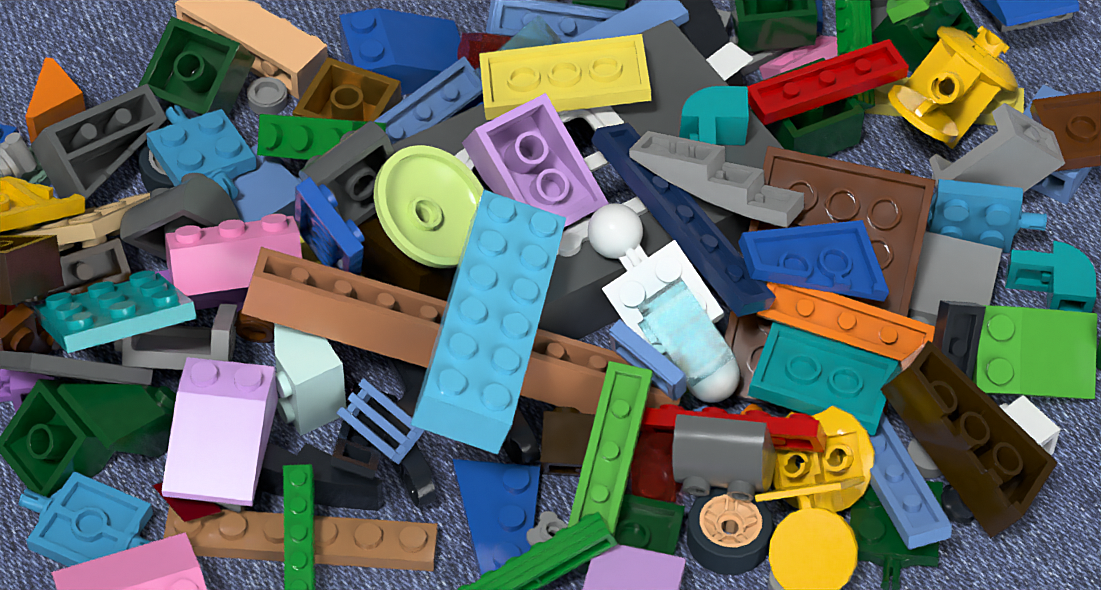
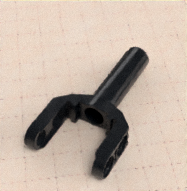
(414, 469)

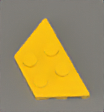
(29, 204)

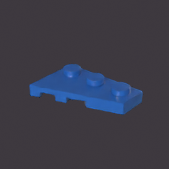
(818, 258)
(498, 508)

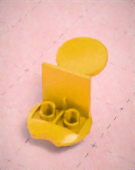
(954, 84)
(816, 544)

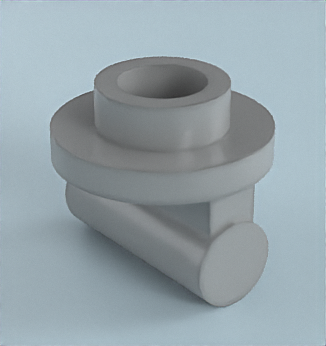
(15, 157)

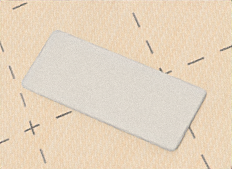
(729, 60)

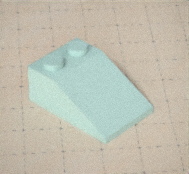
(307, 379)

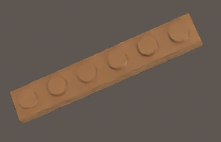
(336, 539)

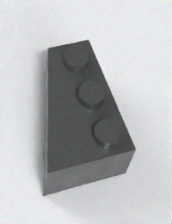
(94, 144)

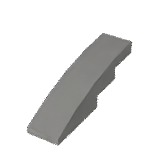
(704, 173)

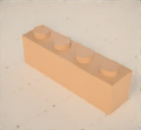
(276, 44)

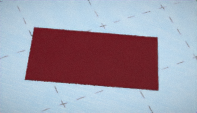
(188, 508)

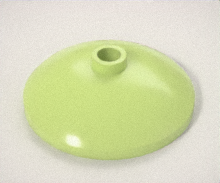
(437, 190)

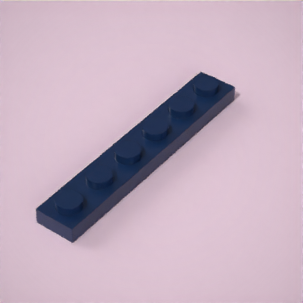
(686, 224)

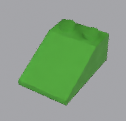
(1037, 353)

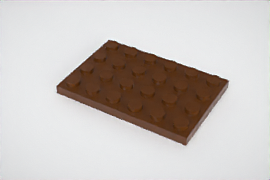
(837, 191)

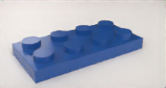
(324, 231)

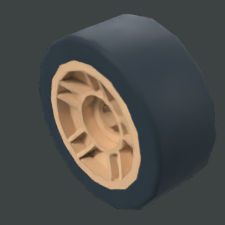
(729, 552)

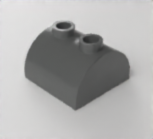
(351, 170)
(192, 203)
(722, 455)

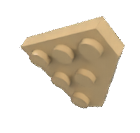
(88, 226)

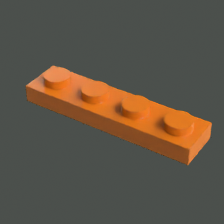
(847, 321)

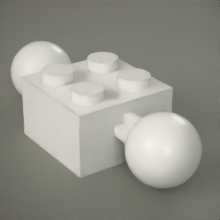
(617, 234)

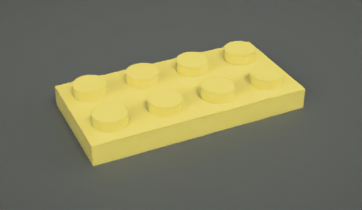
(569, 73)

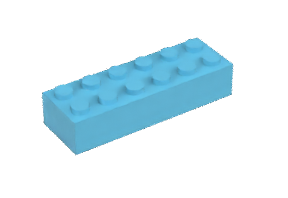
(489, 323)

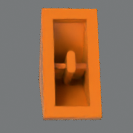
(53, 99)

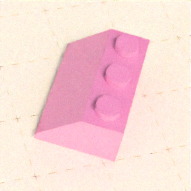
(226, 254)
(152, 566)

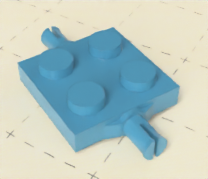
(202, 146)
(981, 213)
(85, 521)

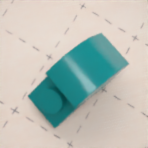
(716, 116)
(1062, 273)

